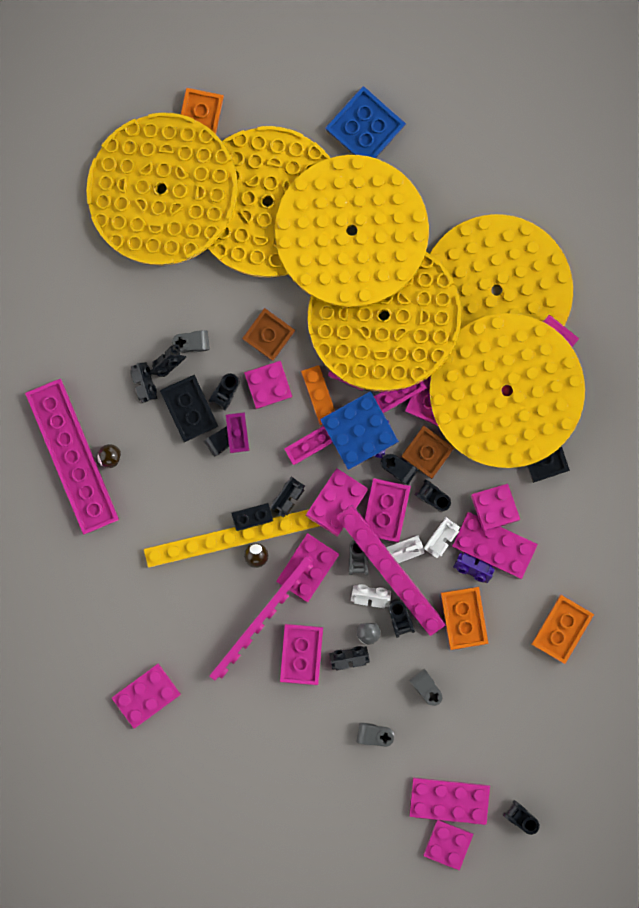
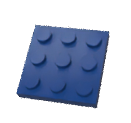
(365, 125)
(359, 430)

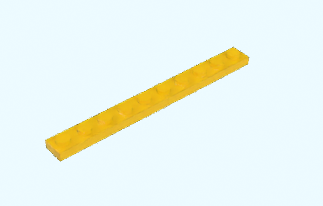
(227, 539)

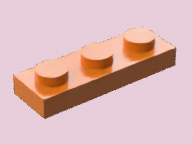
(318, 392)

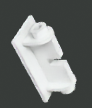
(446, 531)
(406, 549)
(379, 596)

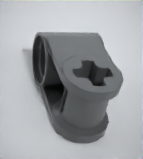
(195, 341)
(357, 559)
(424, 685)
(370, 735)

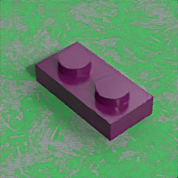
(237, 432)

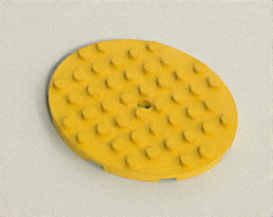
(265, 166)
(191, 210)
(510, 255)
(342, 266)
(393, 351)
(544, 398)

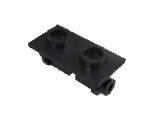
(167, 362)
(147, 390)
(282, 503)
(252, 516)
(358, 656)

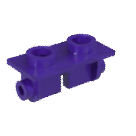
(481, 572)

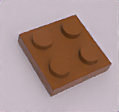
(268, 334)
(427, 452)

